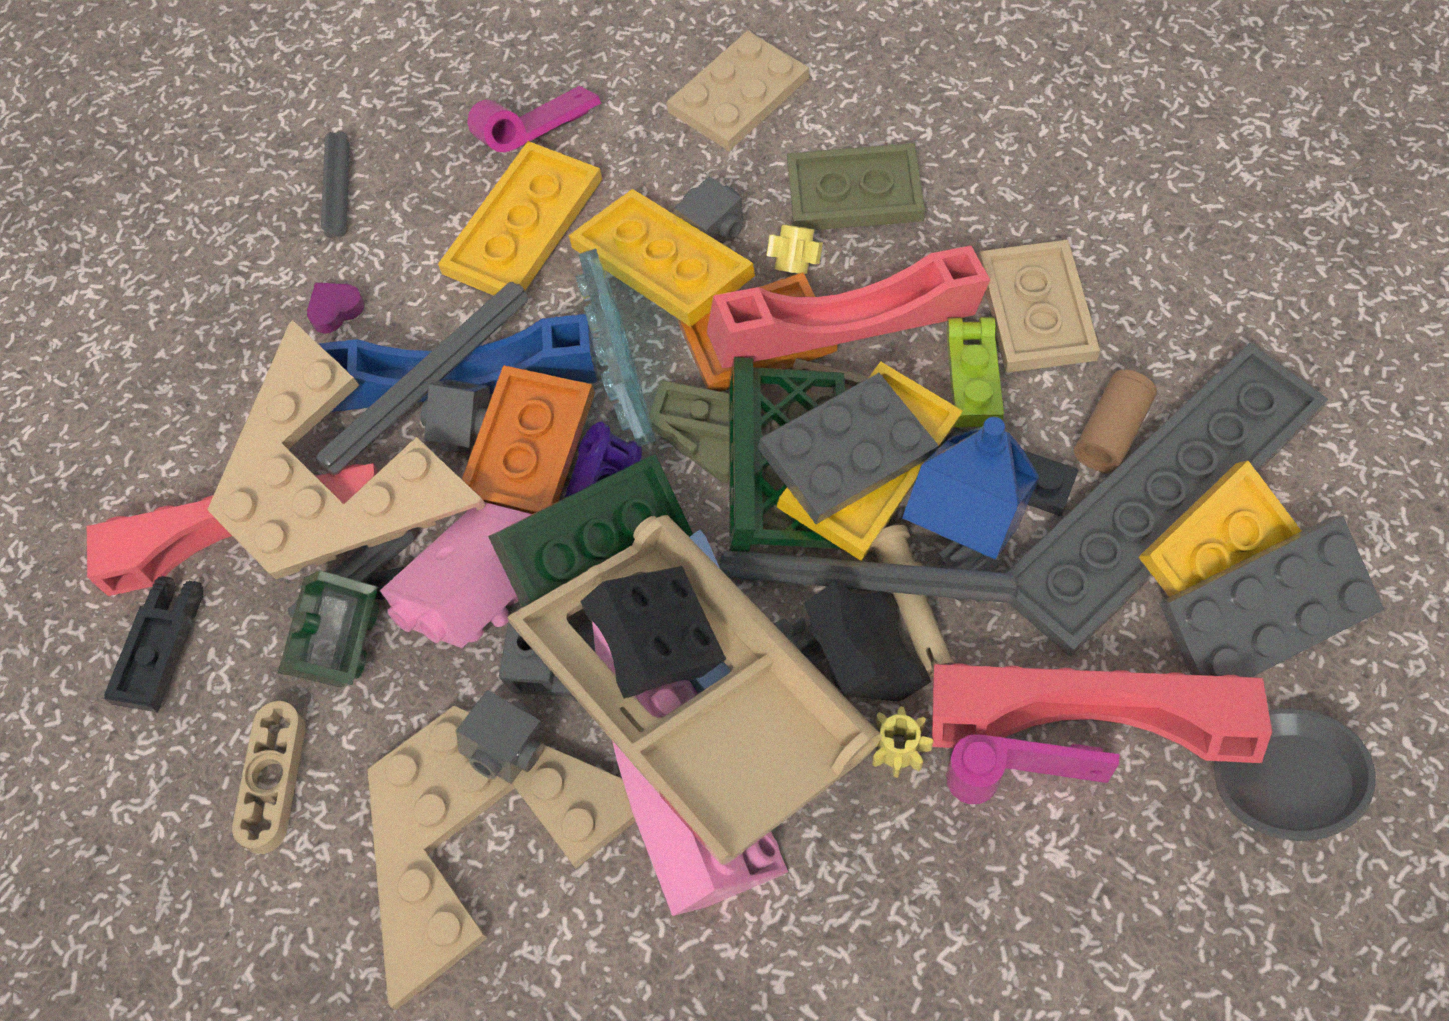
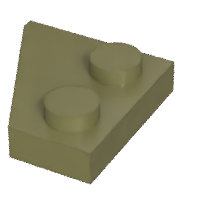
(695, 424)

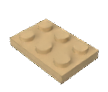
(738, 90)
(1038, 306)

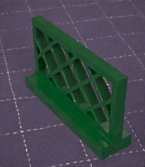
(746, 460)

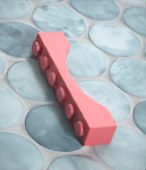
(775, 325)
(138, 549)
(1208, 715)

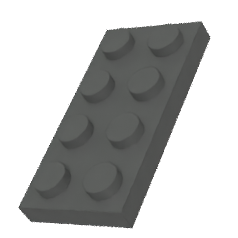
(1273, 603)

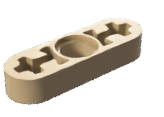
(249, 812)

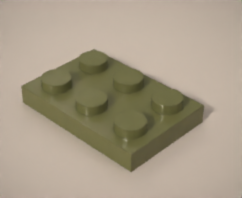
(855, 187)

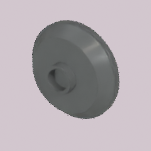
(1309, 783)

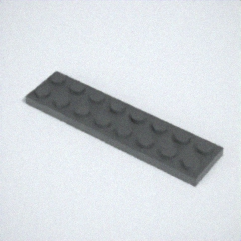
(1092, 555)

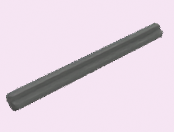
(416, 382)
(871, 576)

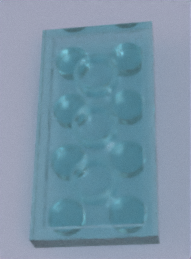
(613, 349)

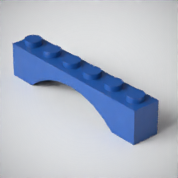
(548, 347)

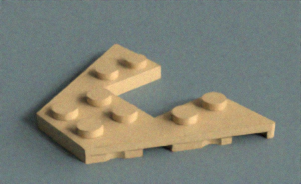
(284, 509)
(430, 793)

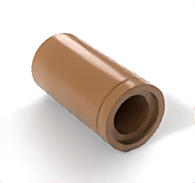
(1115, 421)

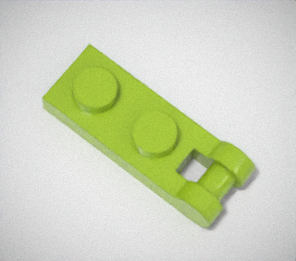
(974, 371)

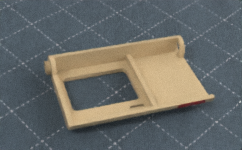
(741, 748)

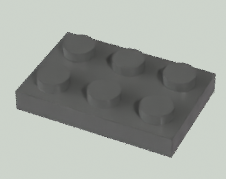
(847, 447)

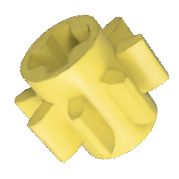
(794, 249)
(911, 730)

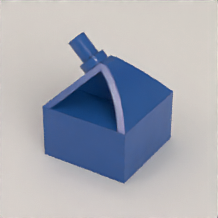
(974, 489)

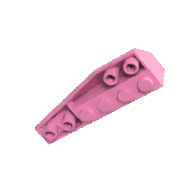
(683, 865)

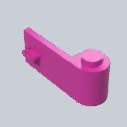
(506, 131)
(981, 761)

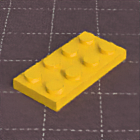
(521, 220)
(662, 256)
(861, 522)

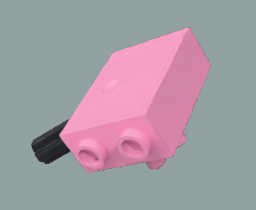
(454, 582)

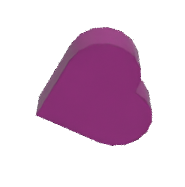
(332, 305)

